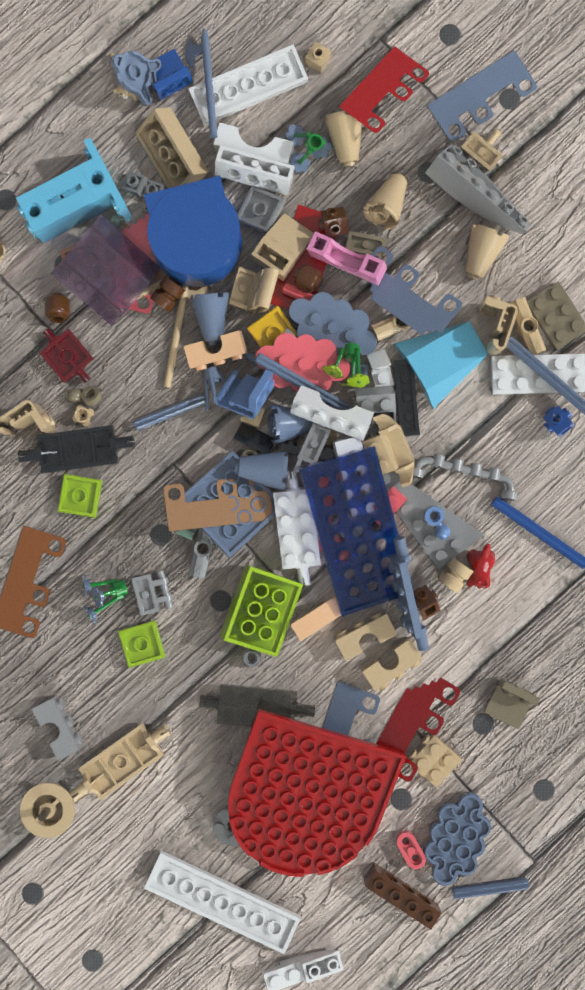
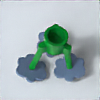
(313, 143)

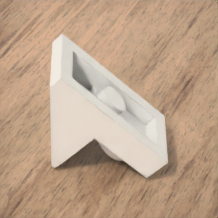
(380, 368)

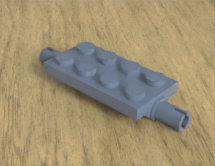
(406, 599)

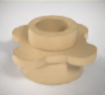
(78, 415)

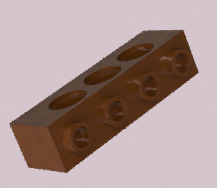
(402, 896)

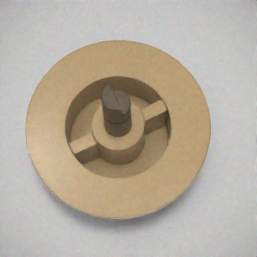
(47, 810)

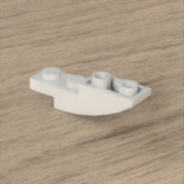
(301, 968)

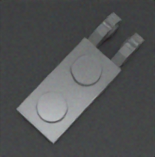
(312, 446)

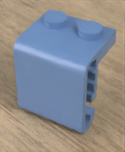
(245, 395)

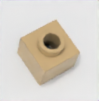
(319, 62)
(254, 422)

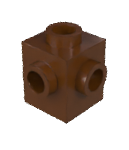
(334, 222)
(426, 602)

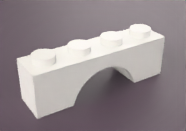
(276, 150)
(351, 422)

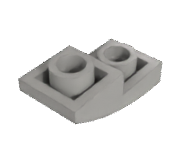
(141, 185)

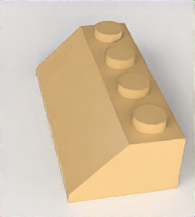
(170, 149)

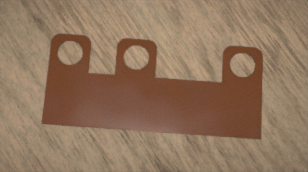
(19, 582)

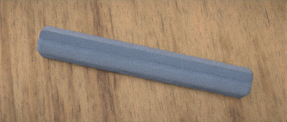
(169, 412)
(490, 888)

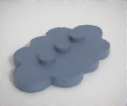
(334, 321)
(457, 838)

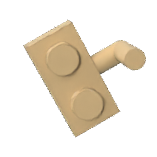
(483, 150)

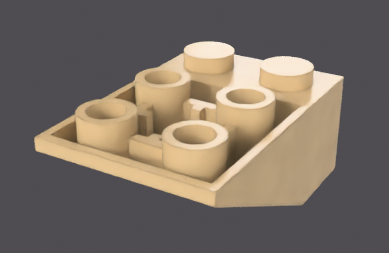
(282, 246)

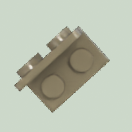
(510, 703)

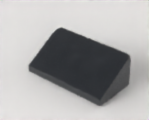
(254, 438)

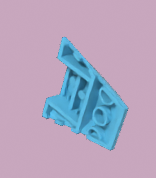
(443, 358)

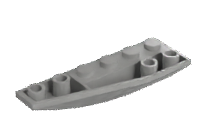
(473, 189)

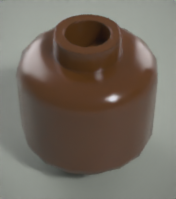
(308, 278)
(57, 308)

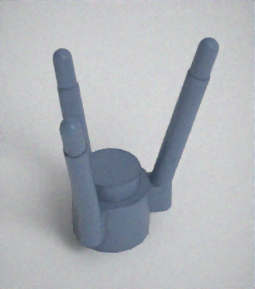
(211, 379)

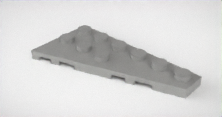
(412, 515)

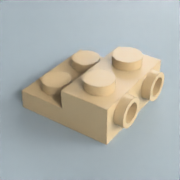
(434, 759)

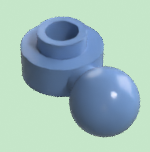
(442, 531)

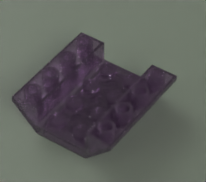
(106, 270)

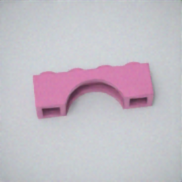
(360, 265)

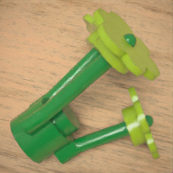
(352, 354)

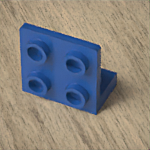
(172, 75)

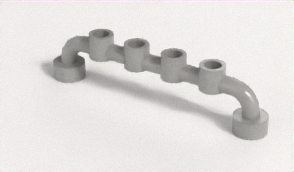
(474, 470)

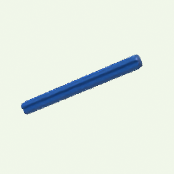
(538, 531)

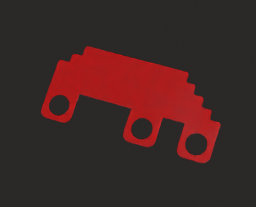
(413, 713)

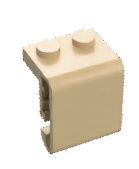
(253, 290)
(504, 321)
(24, 416)

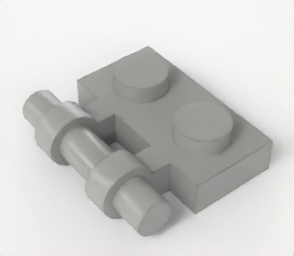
(146, 593)

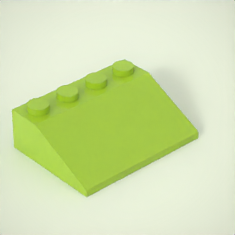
(261, 610)

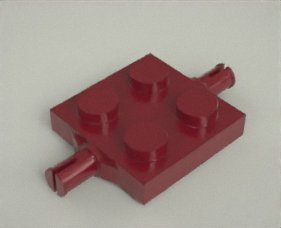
(66, 355)

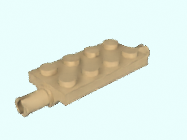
(120, 761)

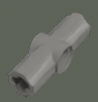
(200, 561)

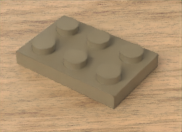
(557, 315)

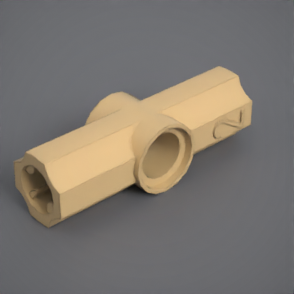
(387, 328)
(531, 339)

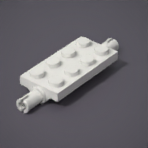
(296, 529)

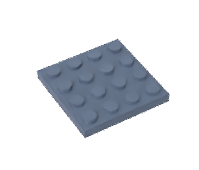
(229, 537)

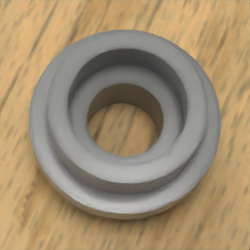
(249, 663)

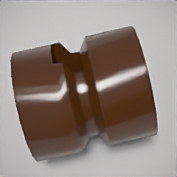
(167, 294)

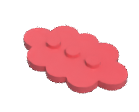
(305, 358)

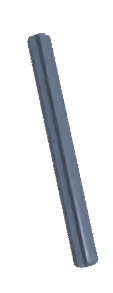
(545, 373)
(297, 380)

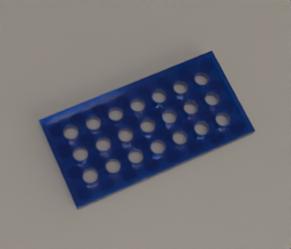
(326, 531)

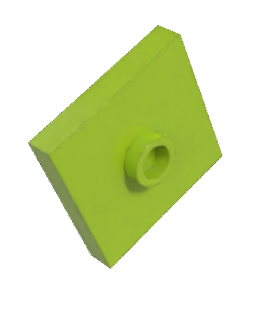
(80, 495)
(141, 643)

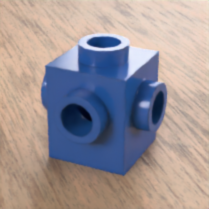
(562, 425)

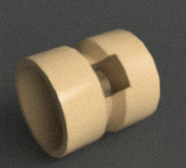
(455, 575)

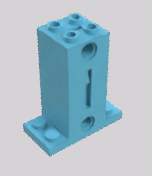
(71, 198)

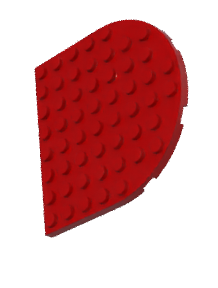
(308, 795)

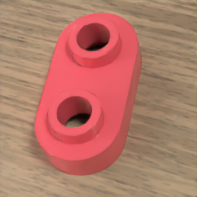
(409, 849)

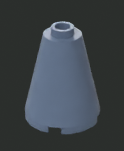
(211, 315)
(286, 425)
(264, 468)

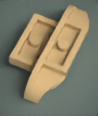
(392, 449)

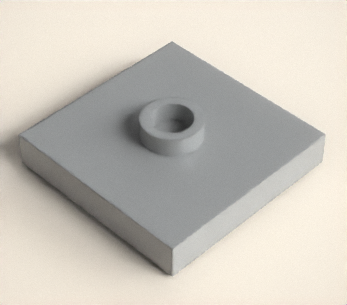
(260, 209)

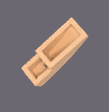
(316, 618)

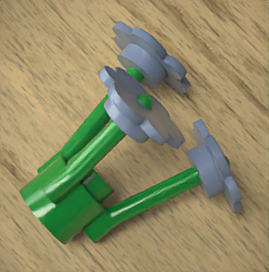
(117, 589)

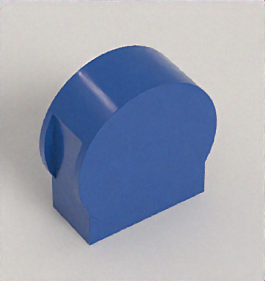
(194, 232)

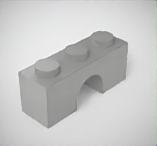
(54, 712)

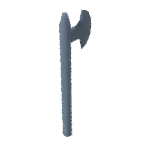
(191, 53)

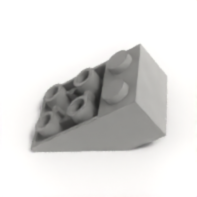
(377, 400)

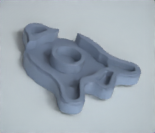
(136, 74)

